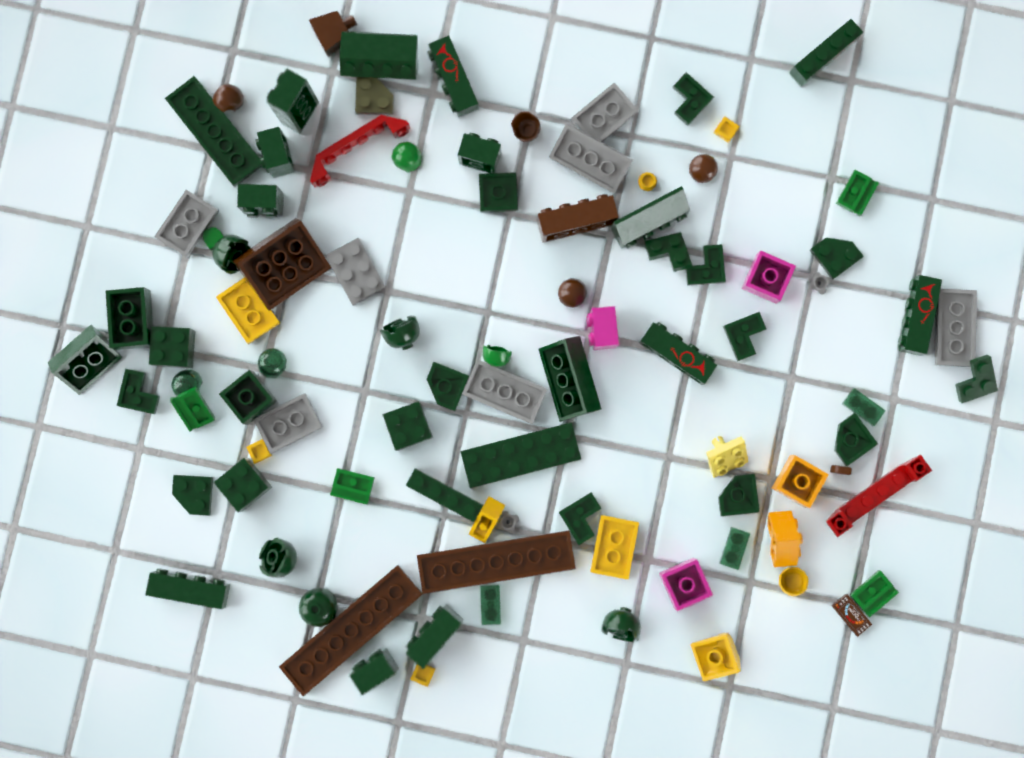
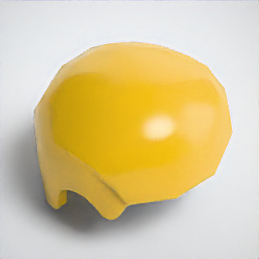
(793, 581)

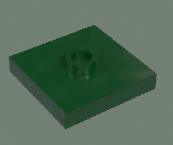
(498, 192)

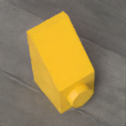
(487, 519)

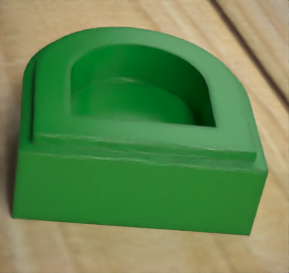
(211, 236)

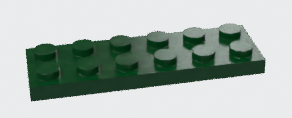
(214, 131)
(520, 455)

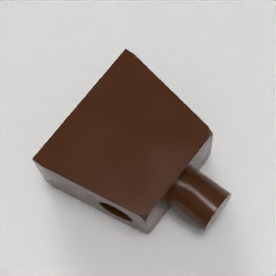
(329, 29)

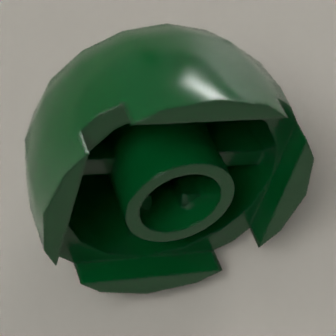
(227, 250)
(401, 332)
(277, 558)
(318, 607)
(622, 624)

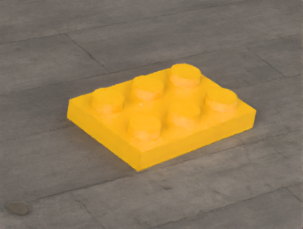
(247, 311)
(614, 547)

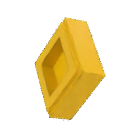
(726, 129)
(258, 451)
(423, 676)

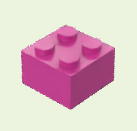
(768, 277)
(603, 328)
(685, 584)

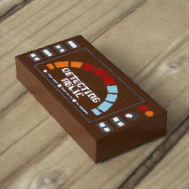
(851, 615)

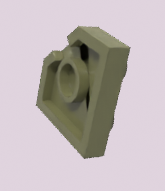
(373, 97)

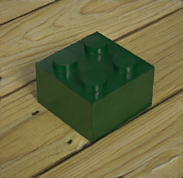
(275, 152)
(479, 153)
(260, 200)
(172, 347)
(248, 397)
(407, 426)
(243, 484)
(373, 672)

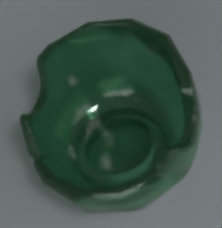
(271, 363)
(186, 380)

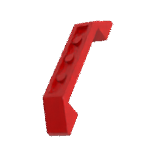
(397, 127)
(876, 493)

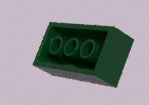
(292, 100)

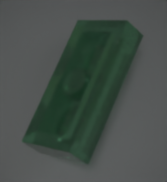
(863, 407)
(734, 548)
(490, 604)

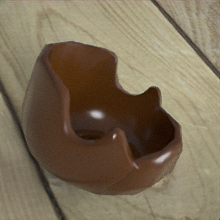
(228, 98)
(526, 126)
(703, 168)
(572, 292)

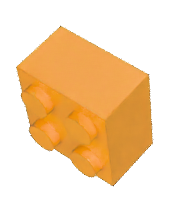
(800, 481)

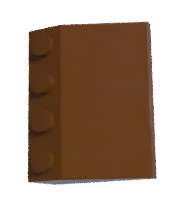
(282, 263)

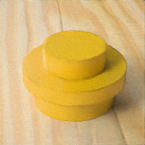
(647, 181)

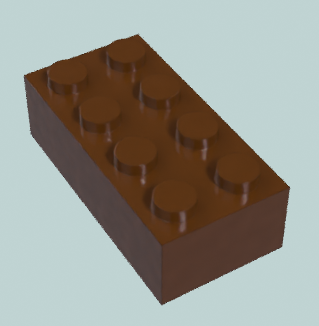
(577, 218)

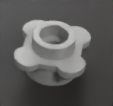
(825, 281)
(513, 520)

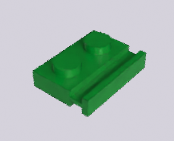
(857, 192)
(192, 409)
(352, 486)
(874, 593)

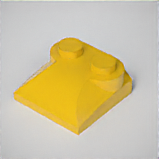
(716, 656)

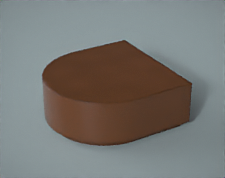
(840, 470)

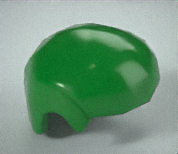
(406, 156)
(496, 355)

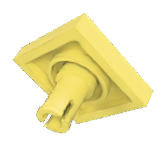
(726, 455)

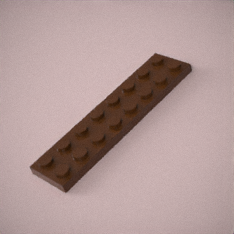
(496, 562)
(350, 630)

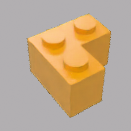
(784, 538)

